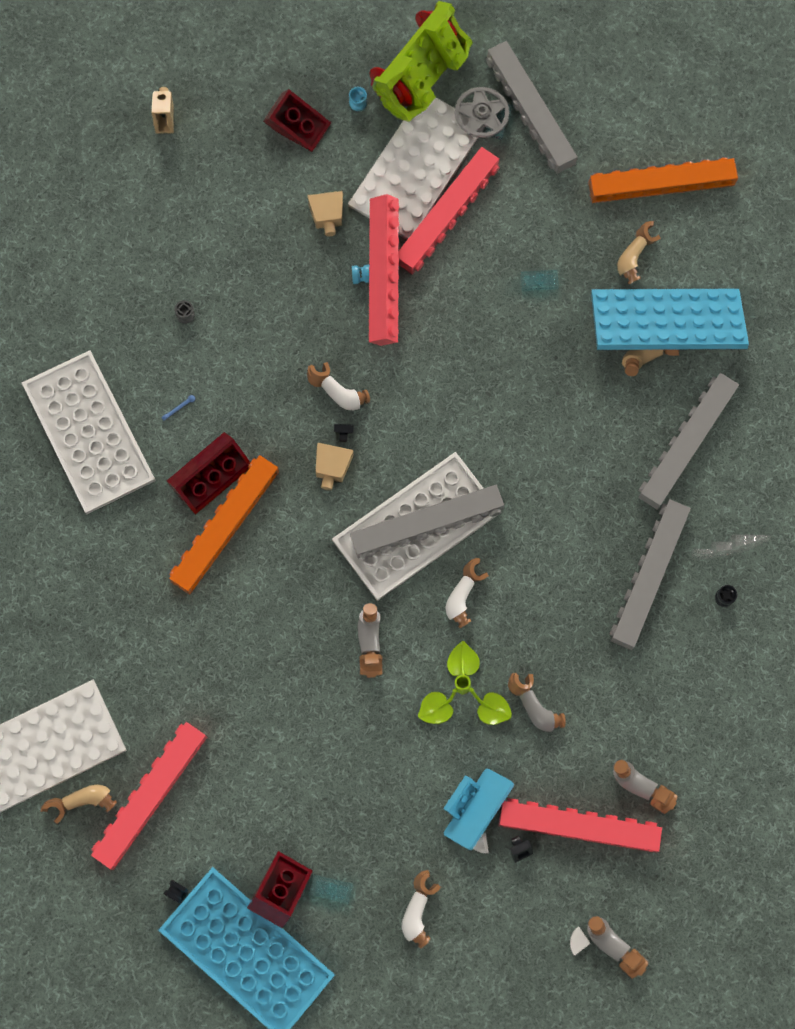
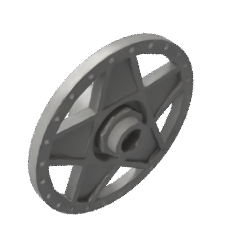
(481, 112)

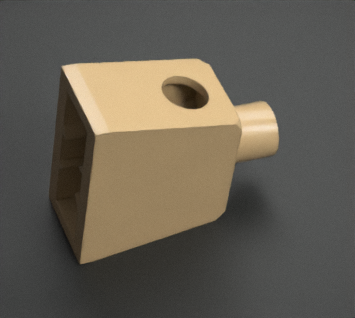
(163, 104)
(327, 210)
(332, 464)

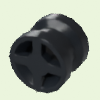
(176, 891)

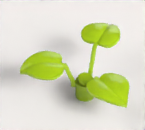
(463, 662)

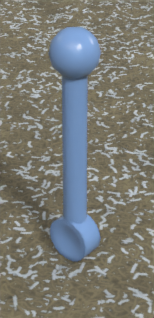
(191, 398)

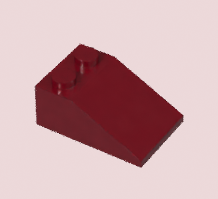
(297, 120)
(280, 890)

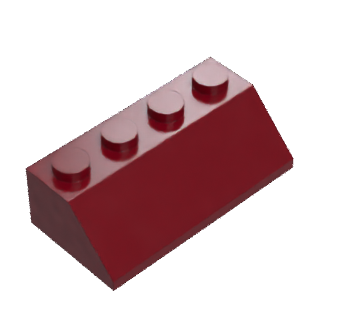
(209, 473)

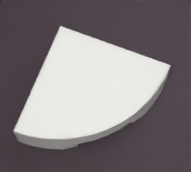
(481, 846)
(578, 941)

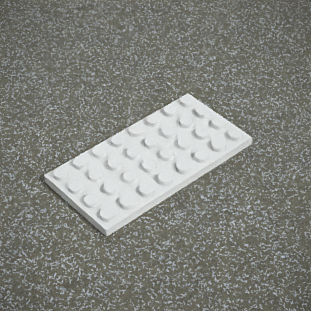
(417, 165)
(88, 432)
(390, 569)
(55, 743)

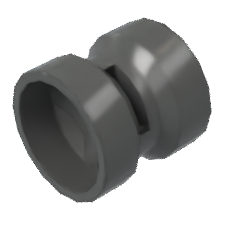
(185, 316)

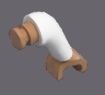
(343, 397)
(456, 602)
(412, 920)

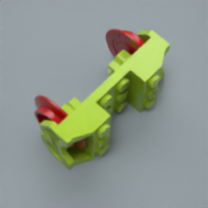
(421, 62)

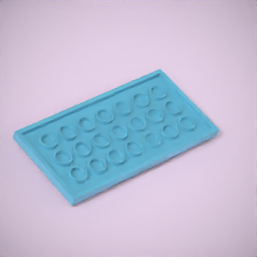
(668, 319)
(246, 953)

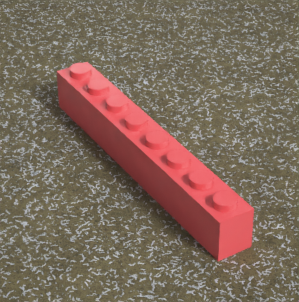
(447, 210)
(383, 270)
(149, 795)
(580, 826)

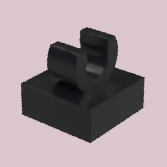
(344, 429)
(520, 849)

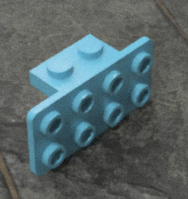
(475, 806)

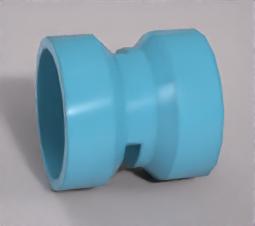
(358, 94)
(364, 273)

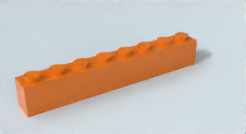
(662, 180)
(224, 524)

